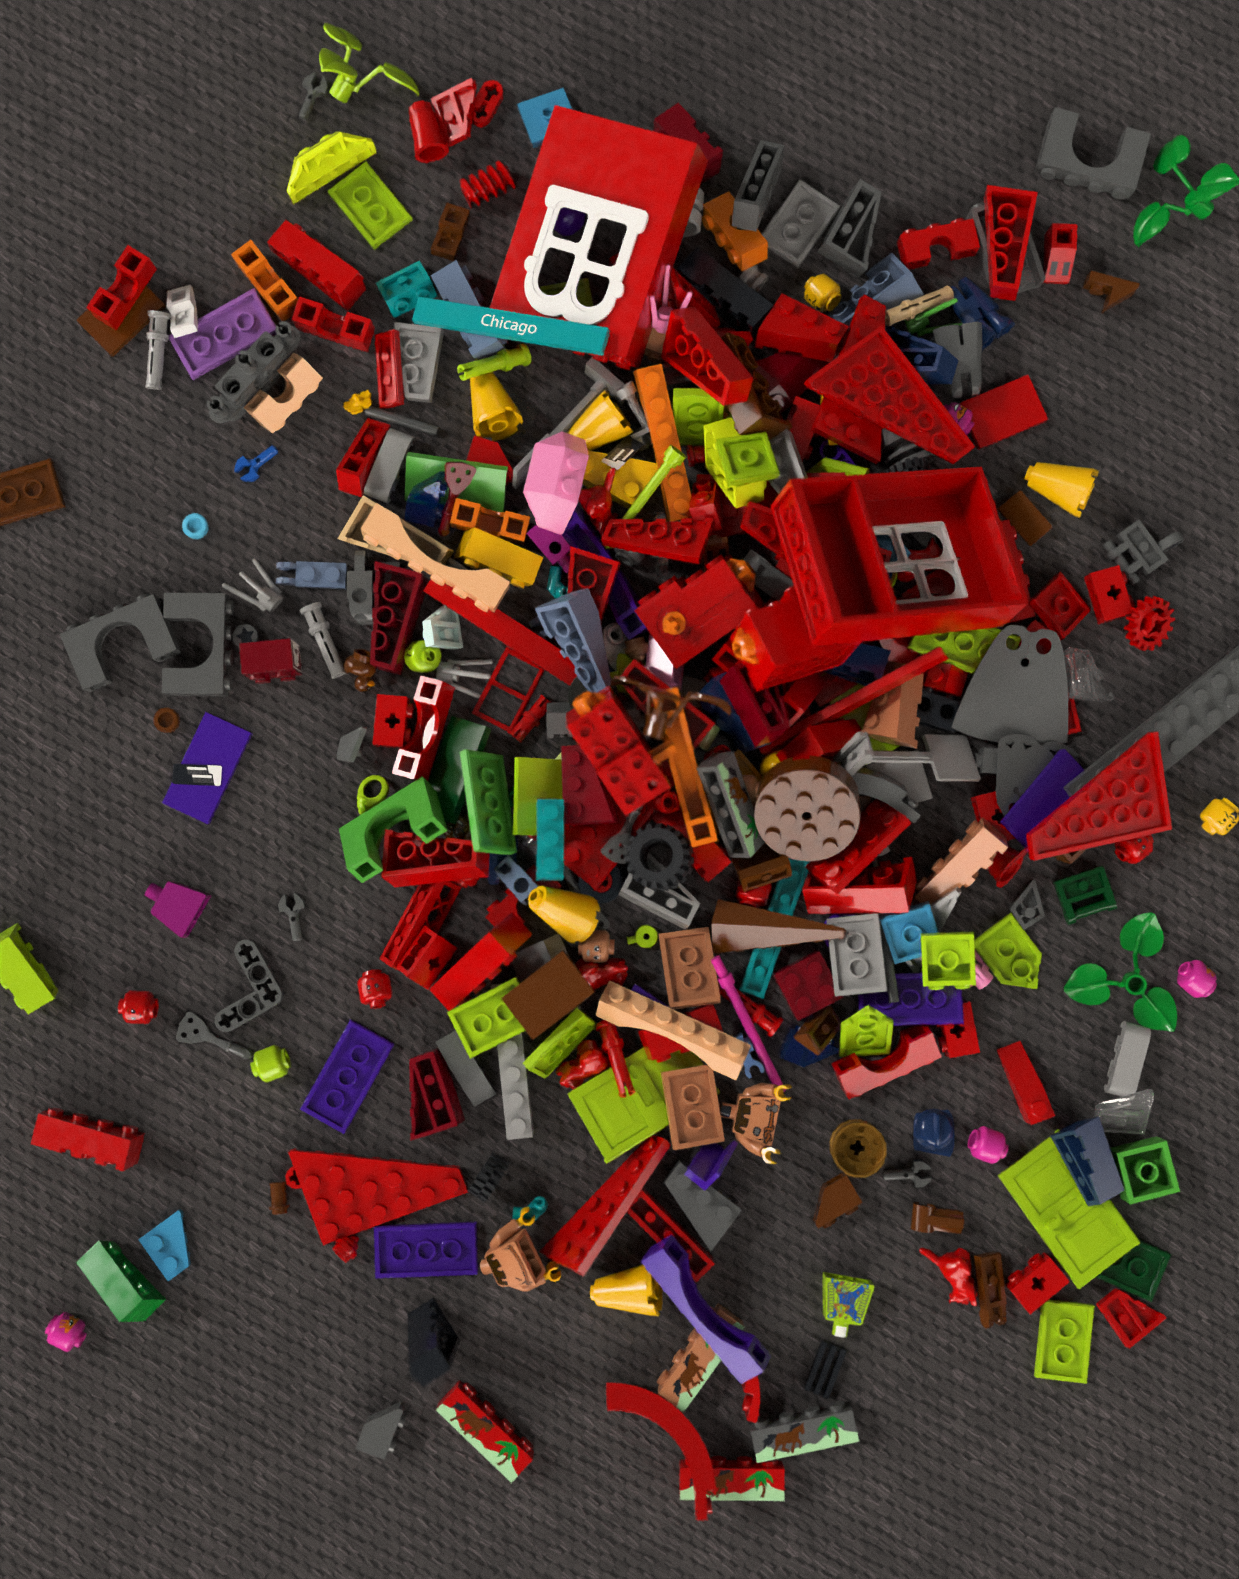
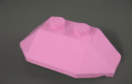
(555, 480)

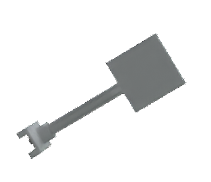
(603, 381)
(947, 754)

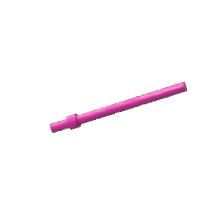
(727, 982)

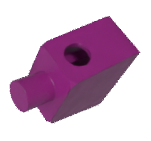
(543, 538)
(177, 906)

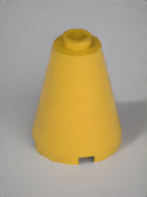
(492, 408)
(601, 423)
(1062, 484)
(566, 912)
(629, 1291)

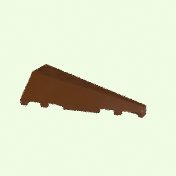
(746, 927)

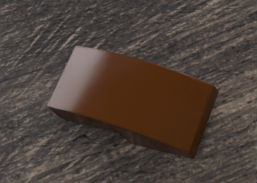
(450, 231)

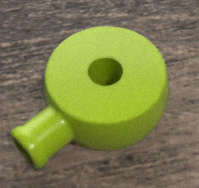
(638, 937)

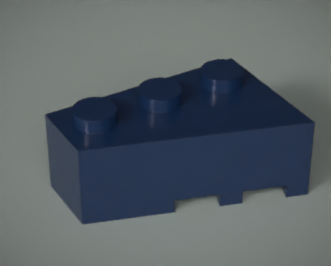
(863, 665)

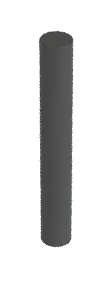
(402, 421)

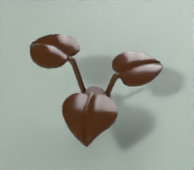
(657, 721)

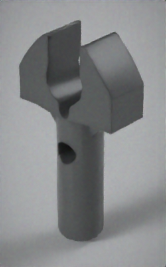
(312, 95)
(293, 915)
(900, 1174)

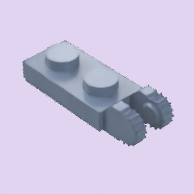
(314, 575)

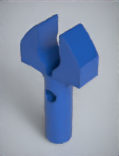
(255, 463)

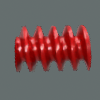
(487, 184)

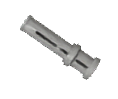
(157, 338)
(322, 626)

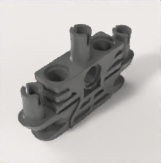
(253, 372)

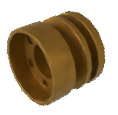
(866, 1160)

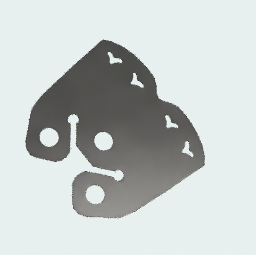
(1020, 766)

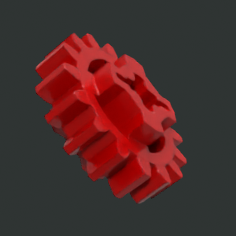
(1149, 623)

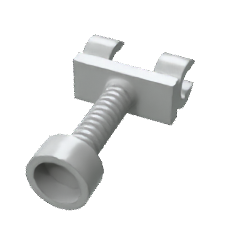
(627, 393)

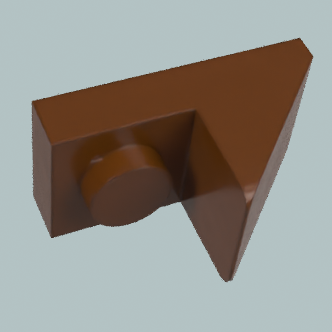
(1114, 288)

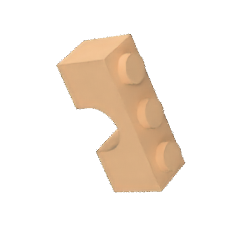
(299, 382)

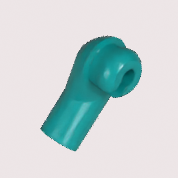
(554, 583)
(537, 1208)

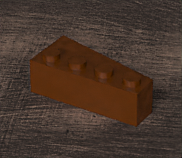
(760, 411)

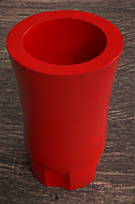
(427, 136)

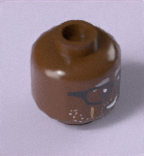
(460, 830)

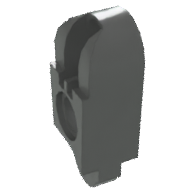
(360, 589)

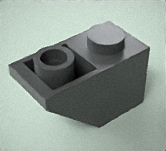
(379, 1431)

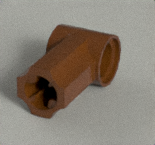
(932, 1218)

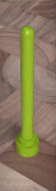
(672, 458)

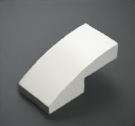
(183, 311)

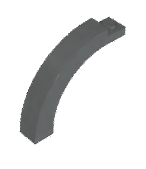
(887, 790)

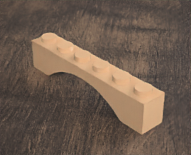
(482, 585)
(714, 1047)

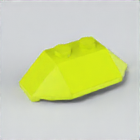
(326, 161)

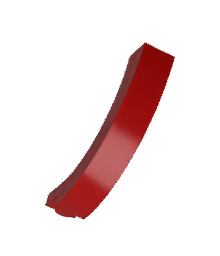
(655, 1408)

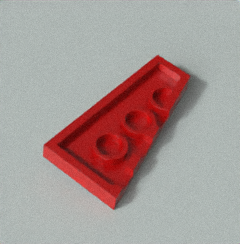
(660, 538)

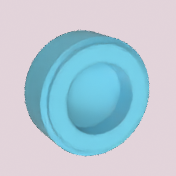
(195, 526)

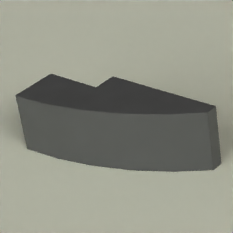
(466, 1070)

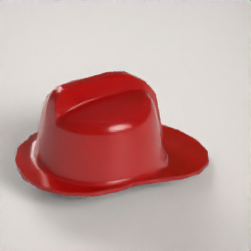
(1006, 865)

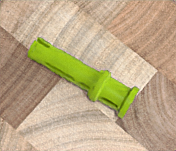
(504, 360)

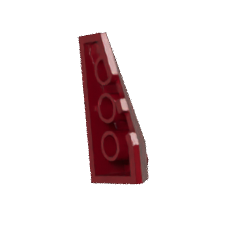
(787, 375)

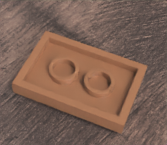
(688, 968)
(692, 1107)

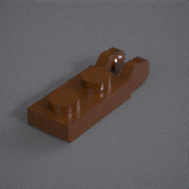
(990, 1289)

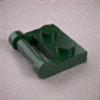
(1081, 887)

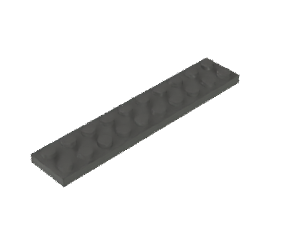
(1183, 720)

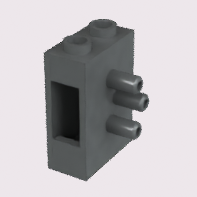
(537, 955)

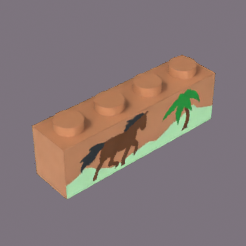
(692, 1366)

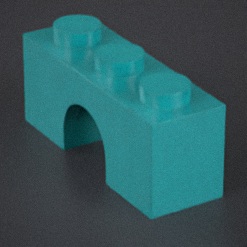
(550, 839)

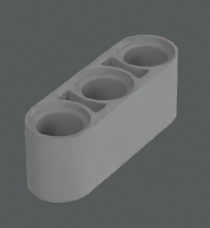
(387, 465)
(1129, 1059)

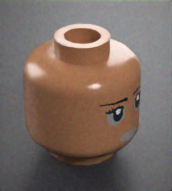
(596, 947)

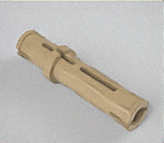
(909, 309)

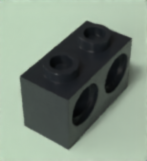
(932, 717)

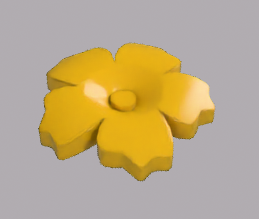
(358, 402)

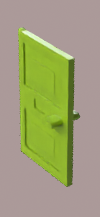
(625, 1122)
(1077, 1234)

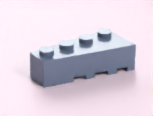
(455, 286)

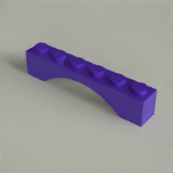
(623, 599)
(737, 1349)

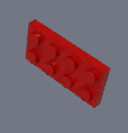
(876, 830)

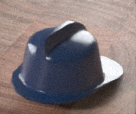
(934, 1132)

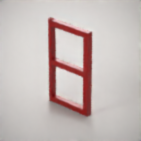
(492, 682)

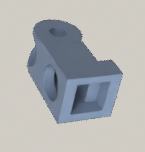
(515, 879)

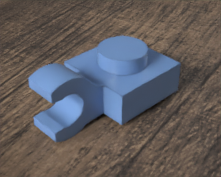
(749, 1060)

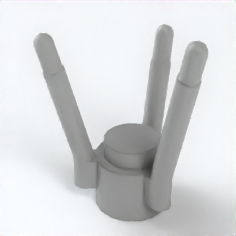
(268, 598)
(450, 672)

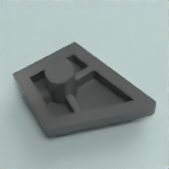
(350, 745)
(1028, 906)

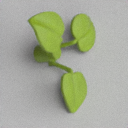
(345, 81)

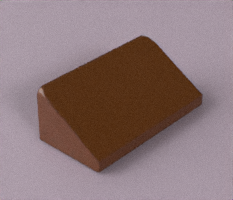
(1025, 518)
(819, 1030)

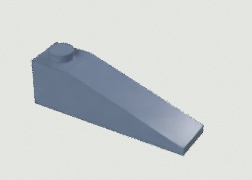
(887, 283)
(578, 630)

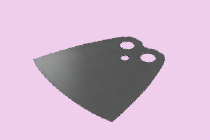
(1015, 698)

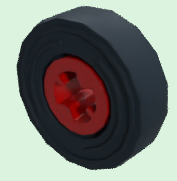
(607, 893)

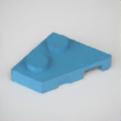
(168, 1246)

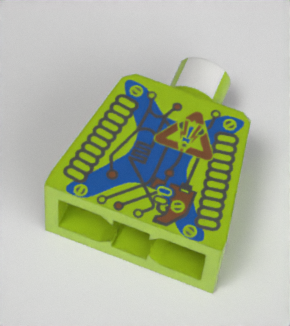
(845, 1301)

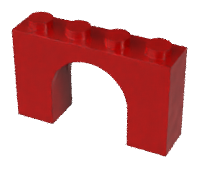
(796, 693)

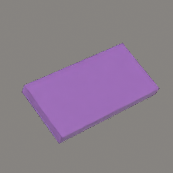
(224, 334)

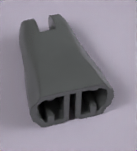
(966, 346)

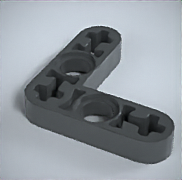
(258, 995)

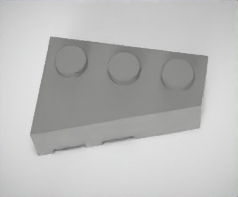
(672, 905)

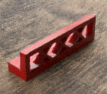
(416, 917)

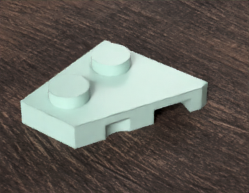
(442, 629)

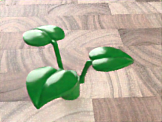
(1213, 184)
(1154, 1009)

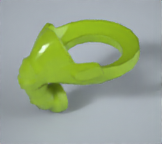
(365, 803)

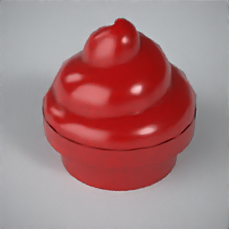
(346, 1247)

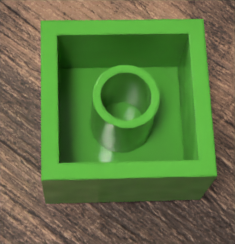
(1145, 1169)

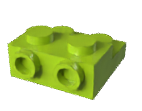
(948, 960)

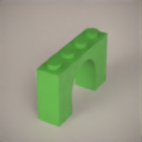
(363, 834)

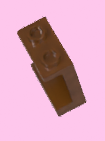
(762, 868)

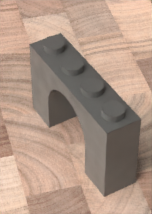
(1060, 162)
(86, 640)
(211, 676)

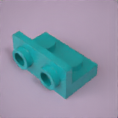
(404, 288)

